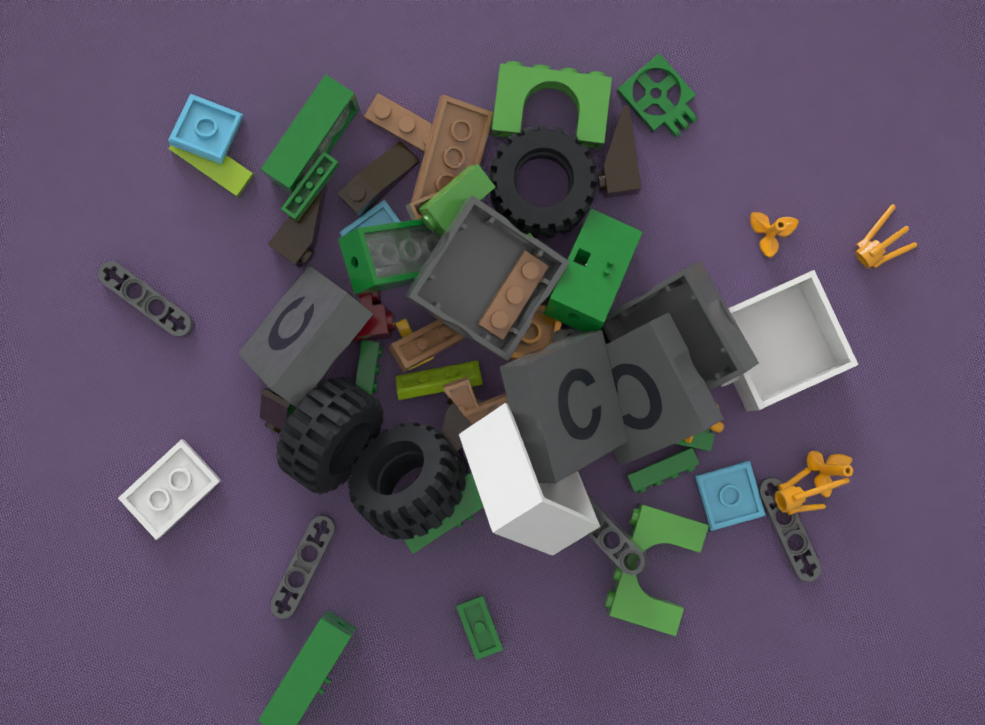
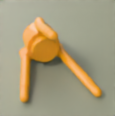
(872, 253)
(791, 498)

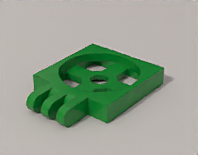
(673, 114)

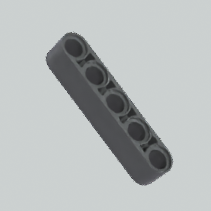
(625, 548)

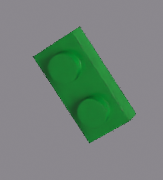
(479, 627)

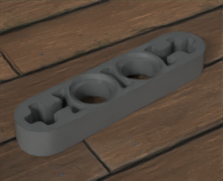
(147, 297)
(784, 531)
(299, 564)

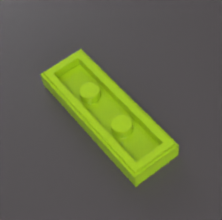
(228, 175)
(432, 380)

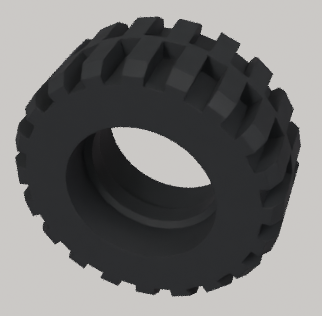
(543, 145)
(328, 434)
(423, 502)

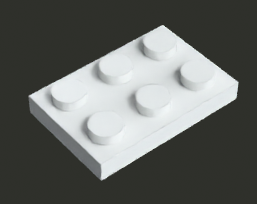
(169, 489)

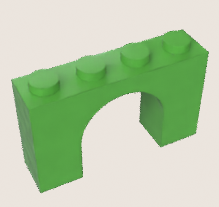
(587, 91)
(445, 204)
(627, 599)

